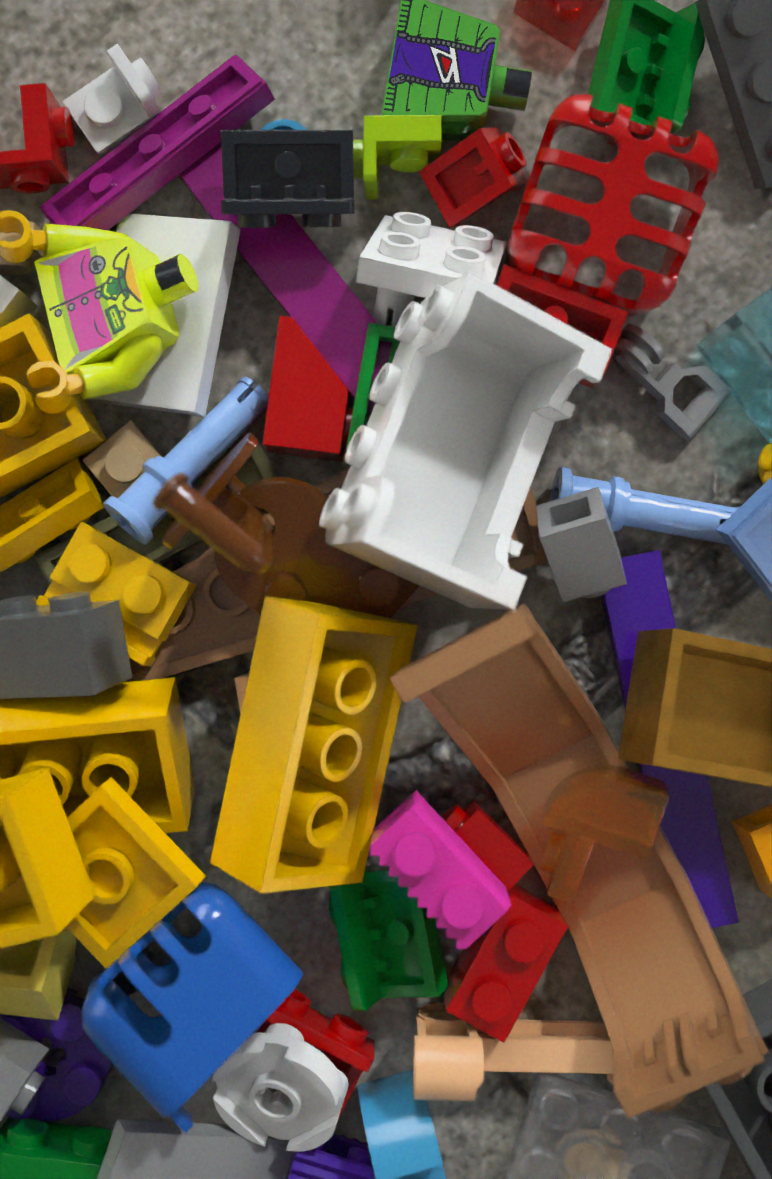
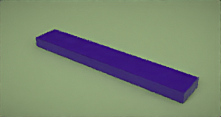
(690, 811)

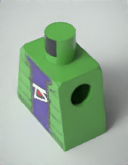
(448, 69)

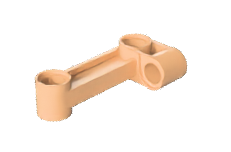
(455, 1054)

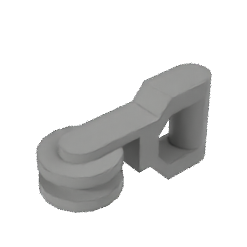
(638, 351)

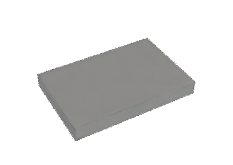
(205, 1152)

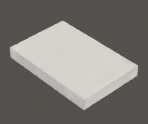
(185, 370)

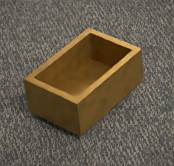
(700, 706)

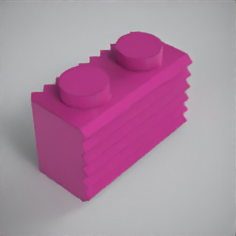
(439, 870)

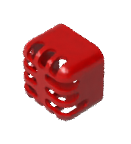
(611, 216)

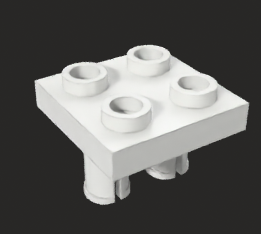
(413, 257)

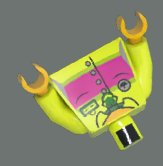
(103, 306)

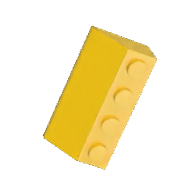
(311, 746)

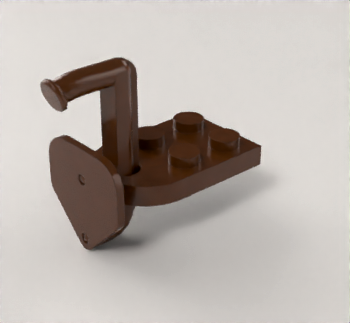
(278, 561)

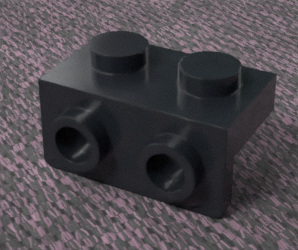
(287, 175)

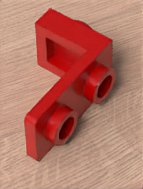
(46, 135)

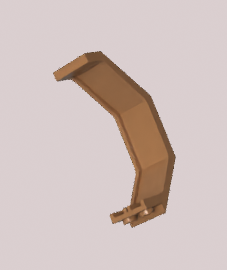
(633, 920)

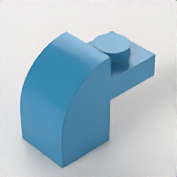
(399, 1130)

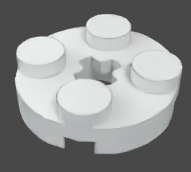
(307, 1083)

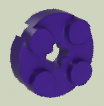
(77, 1075)

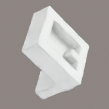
(115, 102)

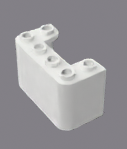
(458, 440)

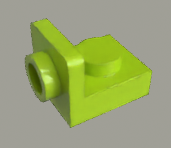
(398, 141)

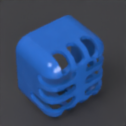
(207, 998)

